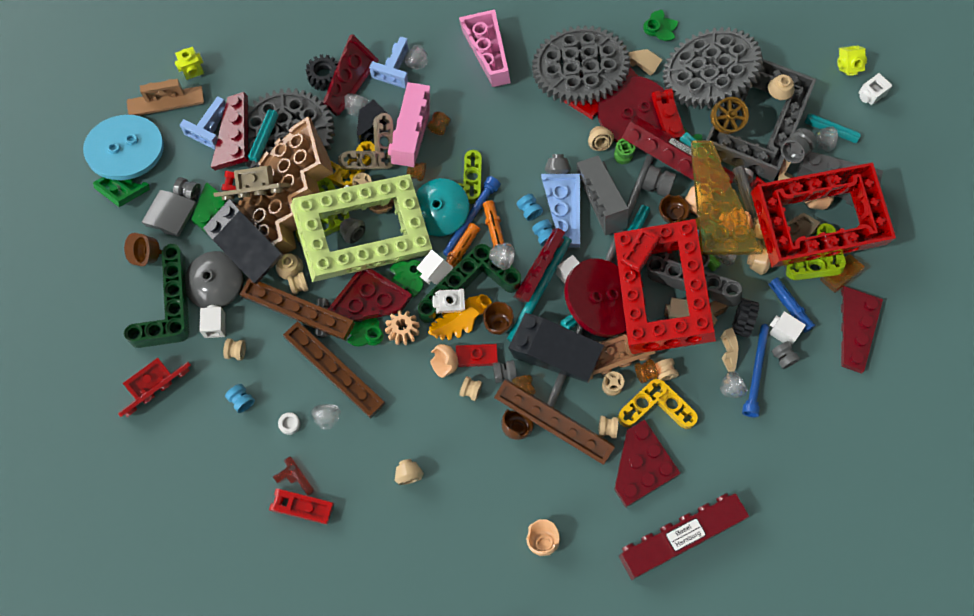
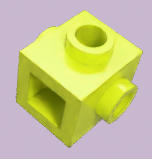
(852, 60)
(189, 63)

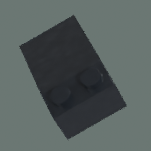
(243, 241)
(555, 348)

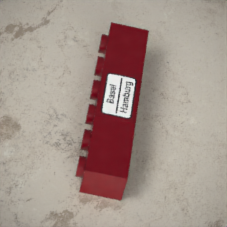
(662, 146)
(682, 536)

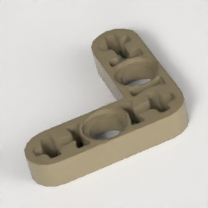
(376, 155)

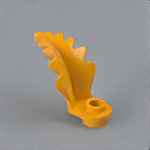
(459, 321)

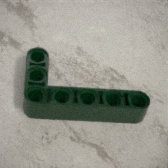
(466, 278)
(171, 303)

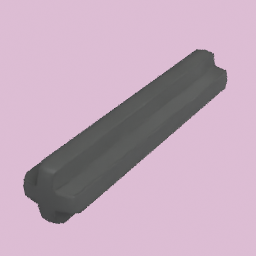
(745, 190)

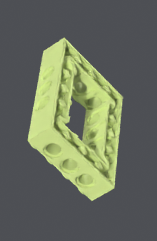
(326, 264)

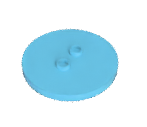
(123, 147)

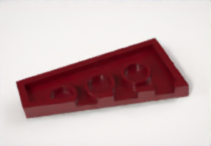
(858, 327)

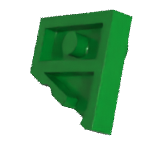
(207, 206)

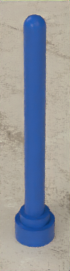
(490, 186)
(751, 407)

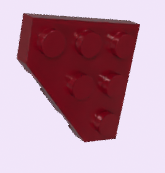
(369, 297)
(642, 465)

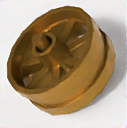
(729, 115)

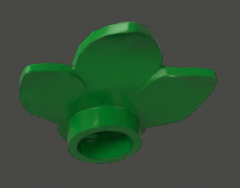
(662, 26)
(407, 279)
(363, 331)

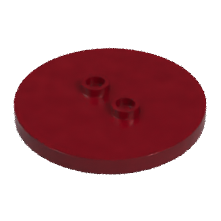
(629, 101)
(596, 297)

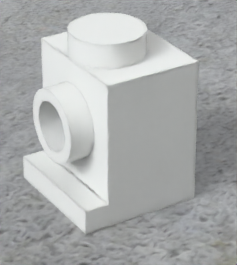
(871, 92)
(441, 304)

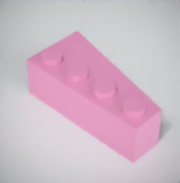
(485, 40)
(410, 125)

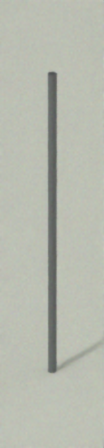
(609, 257)

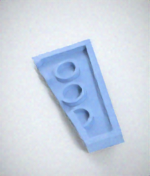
(564, 203)

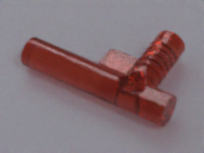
(294, 475)

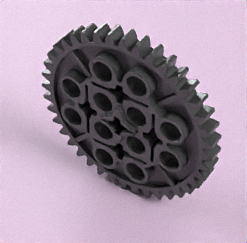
(713, 67)
(585, 82)
(286, 106)

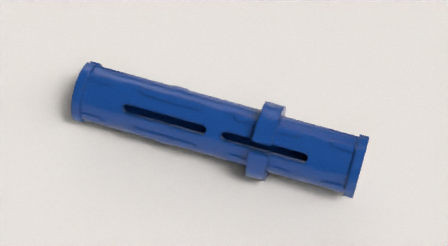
(791, 304)

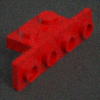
(149, 380)

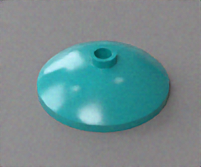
(452, 210)

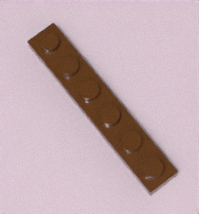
(298, 309)
(334, 369)
(554, 421)

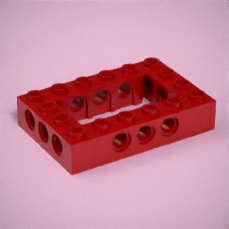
(868, 200)
(674, 332)

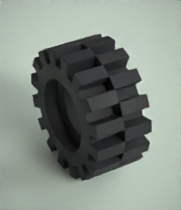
(317, 65)
(745, 317)

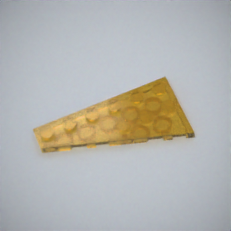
(719, 210)

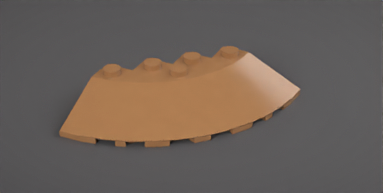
(294, 160)

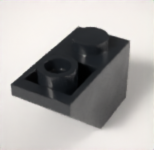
(366, 117)

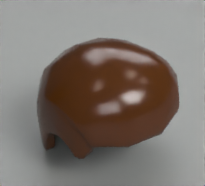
(674, 209)
(498, 318)
(516, 425)

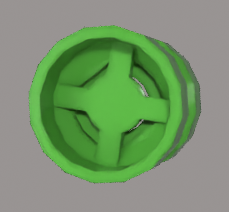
(624, 152)

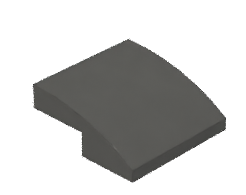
(169, 213)

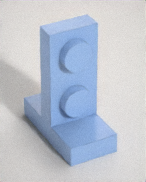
(390, 71)
(207, 125)

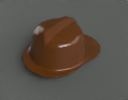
(141, 249)

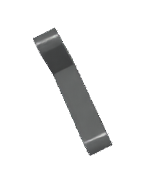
(668, 267)

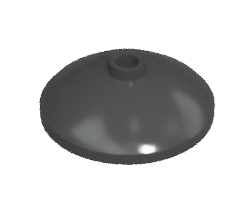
(221, 286)

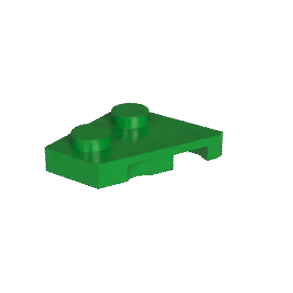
(120, 191)

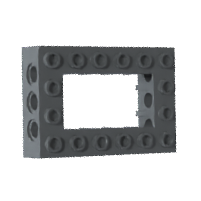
(752, 156)

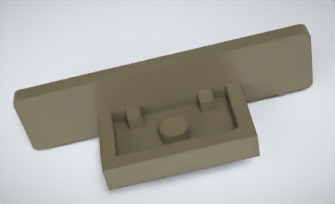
(253, 180)

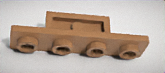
(164, 97)
(617, 354)

